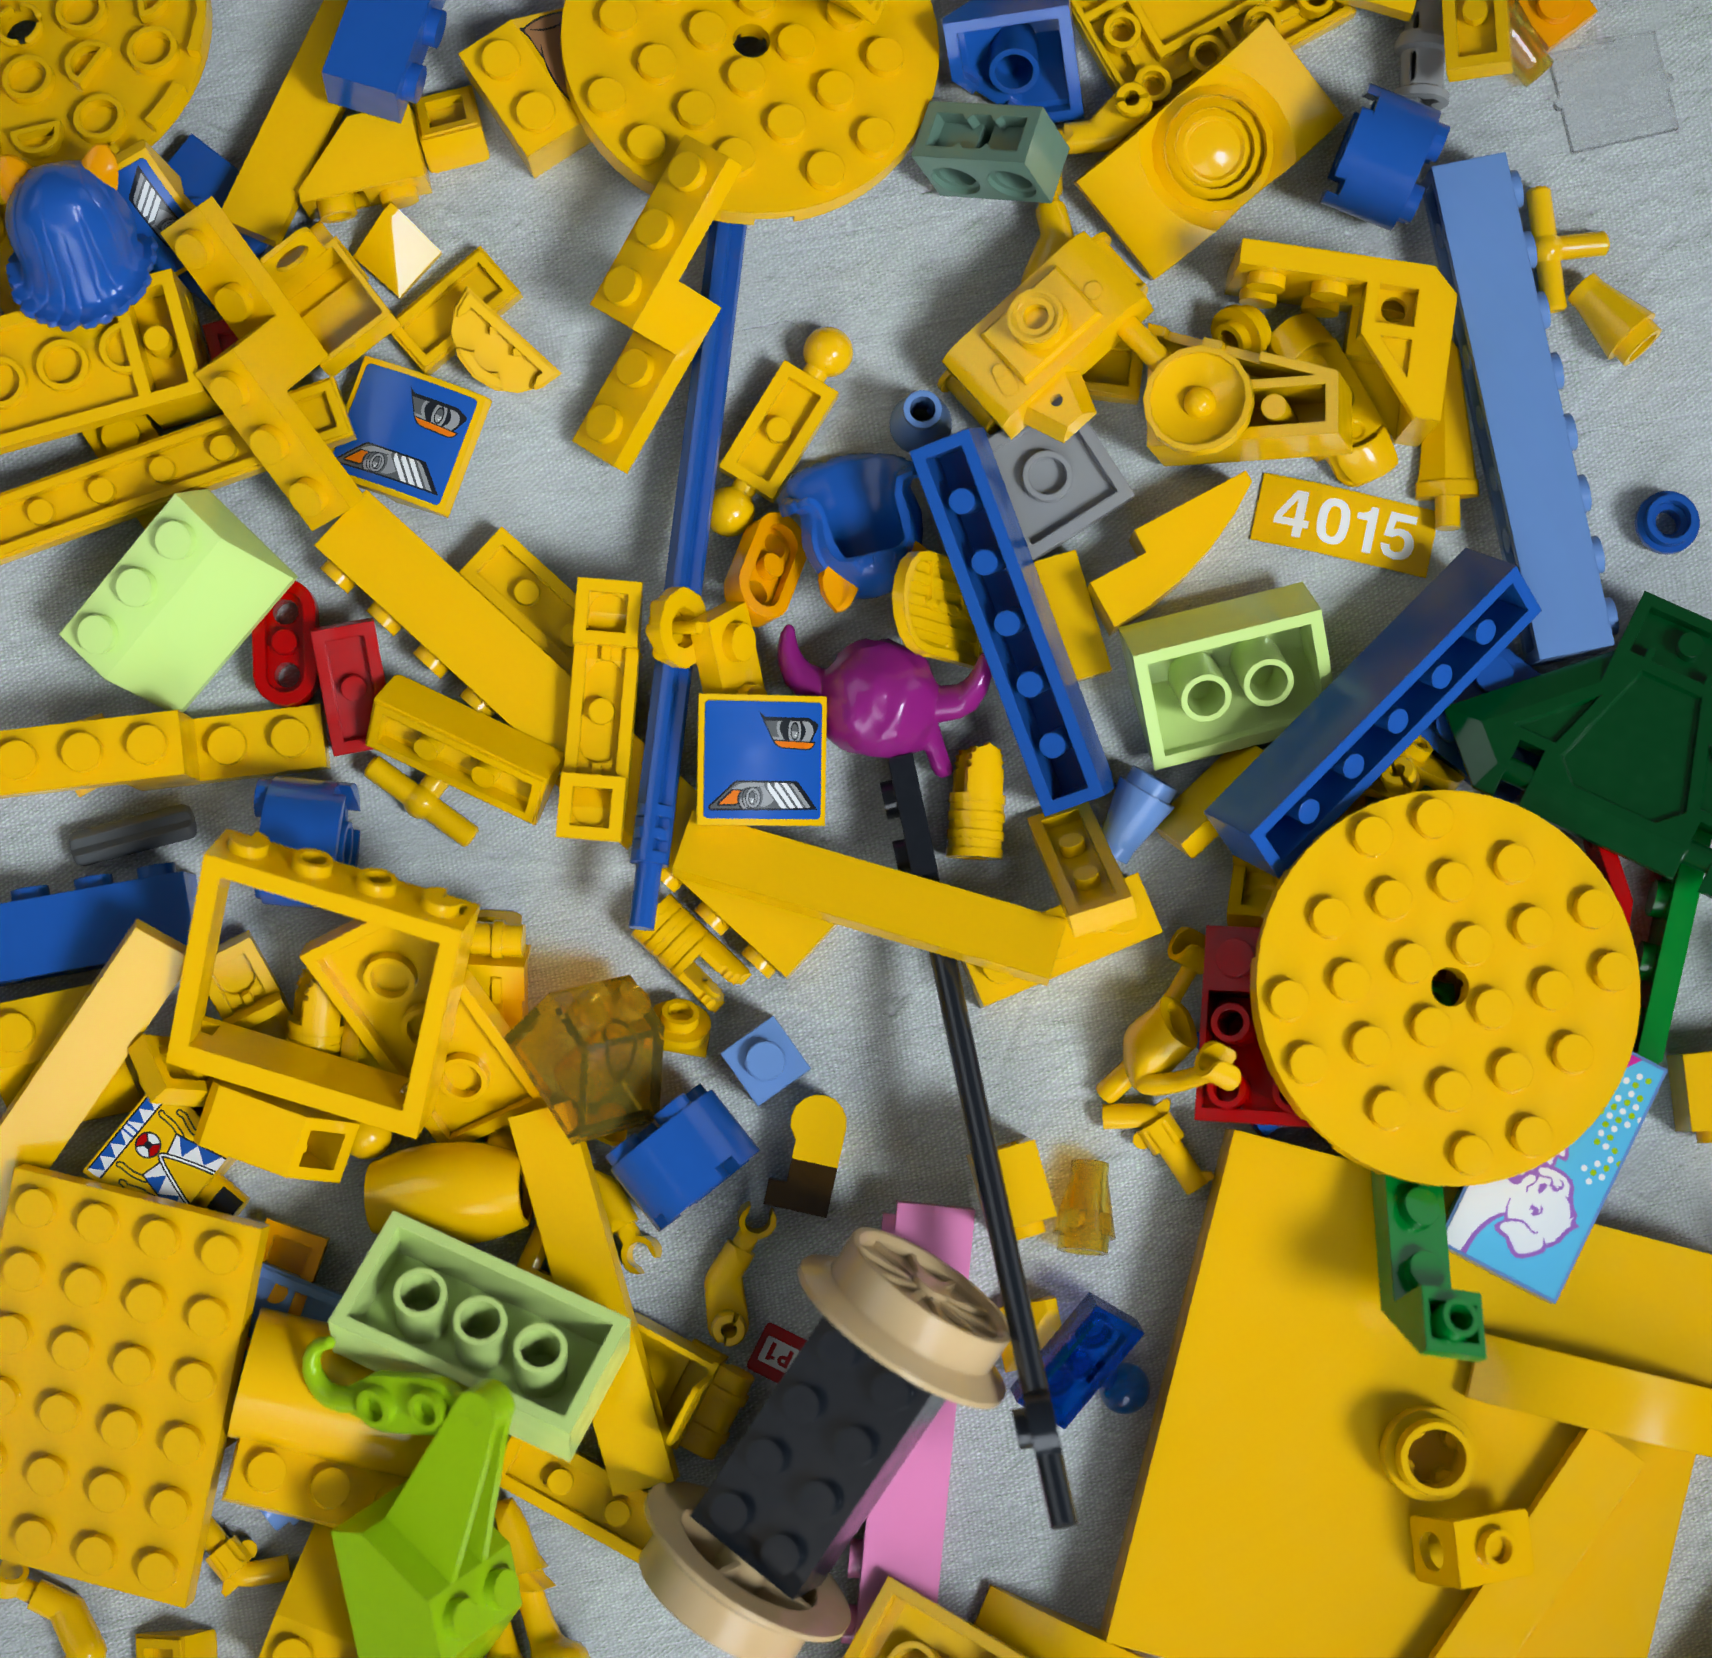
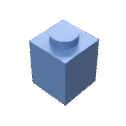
(765, 1061)

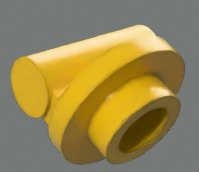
(685, 1027)

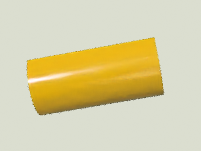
(281, 1411)

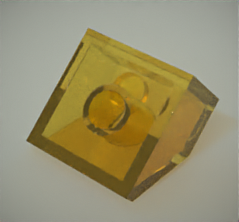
(594, 1056)

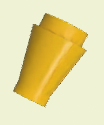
(1615, 320)

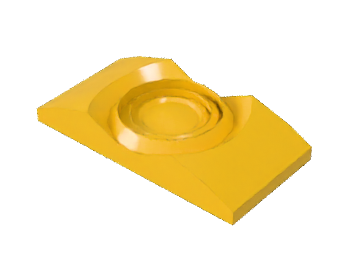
(1209, 150)

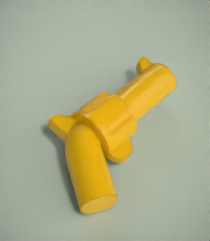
(1159, 1134)
(232, 1563)

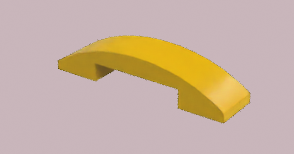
(601, 709)
(1593, 1395)

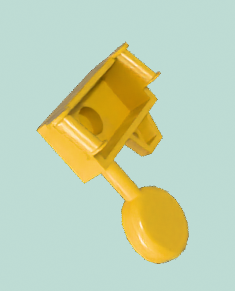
(1060, 327)

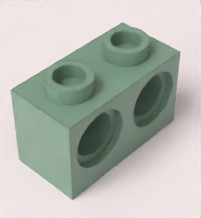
(990, 151)

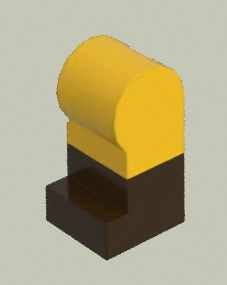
(819, 1135)

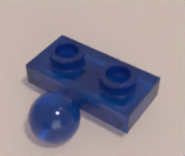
(1089, 1357)

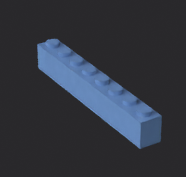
(1518, 406)

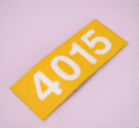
(1344, 524)

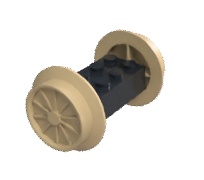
(758, 1545)

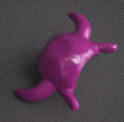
(883, 697)

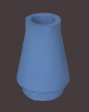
(912, 434)
(1136, 811)

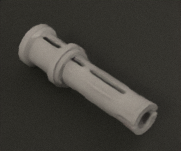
(1423, 56)

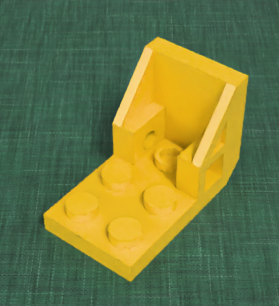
(1394, 323)

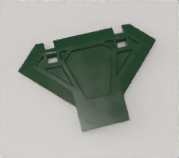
(1616, 740)

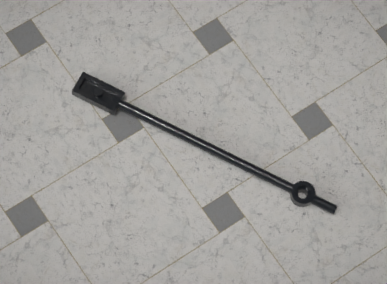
(1036, 1421)

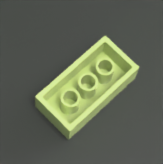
(473, 1317)

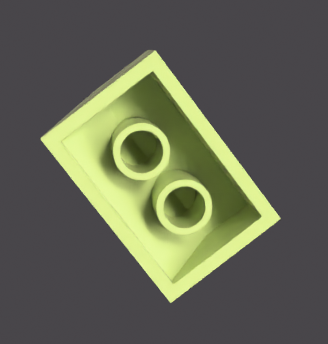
(179, 602)
(1226, 672)

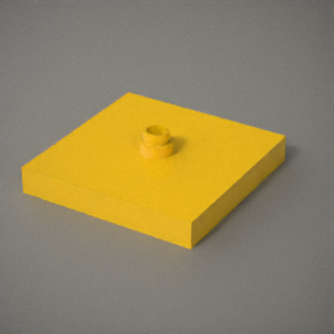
(1314, 1430)

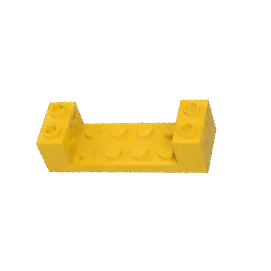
(104, 374)

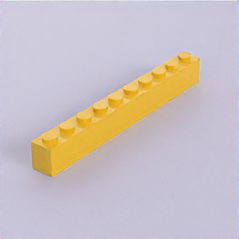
(528, 691)

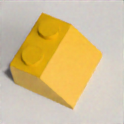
(28, 1031)

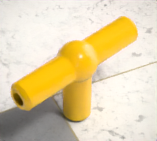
(1554, 248)
(422, 800)

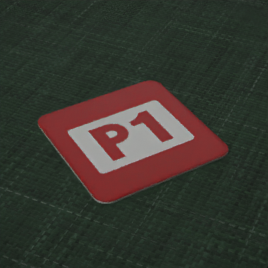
(775, 1352)

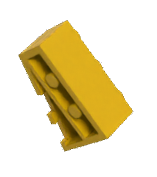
(1295, 413)

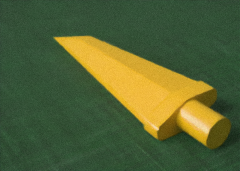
(1447, 454)

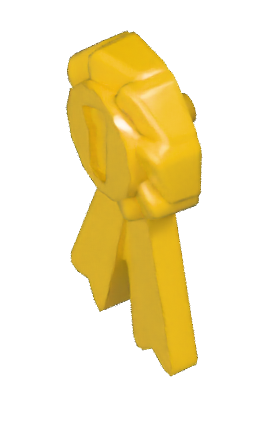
(671, 626)

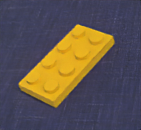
(382, 989)

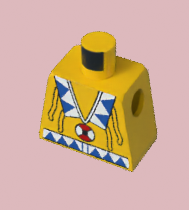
(158, 1157)

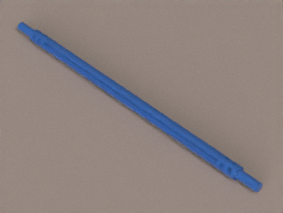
(686, 568)

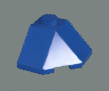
(1017, 54)

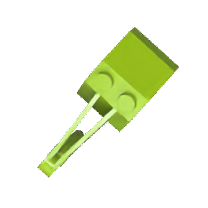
(424, 1560)

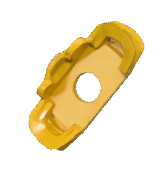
(1373, 452)

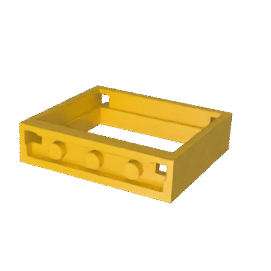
(293, 1069)

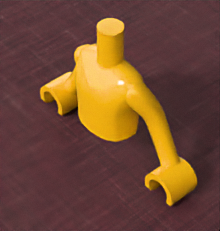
(1167, 1035)

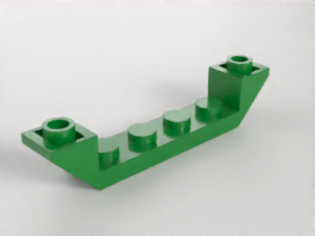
(1663, 955)
(1416, 1263)

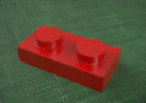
(349, 680)

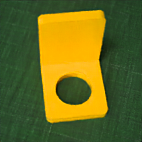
(1475, 1548)

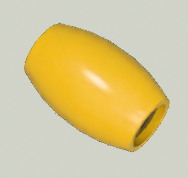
(451, 1186)

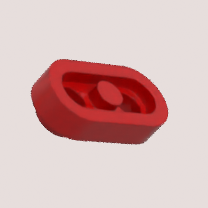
(287, 645)

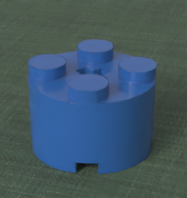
(1384, 158)
(307, 815)
(683, 1158)

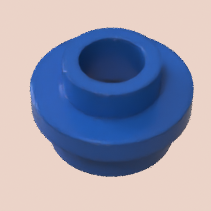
(1683, 513)

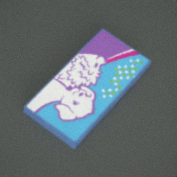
(1539, 1220)

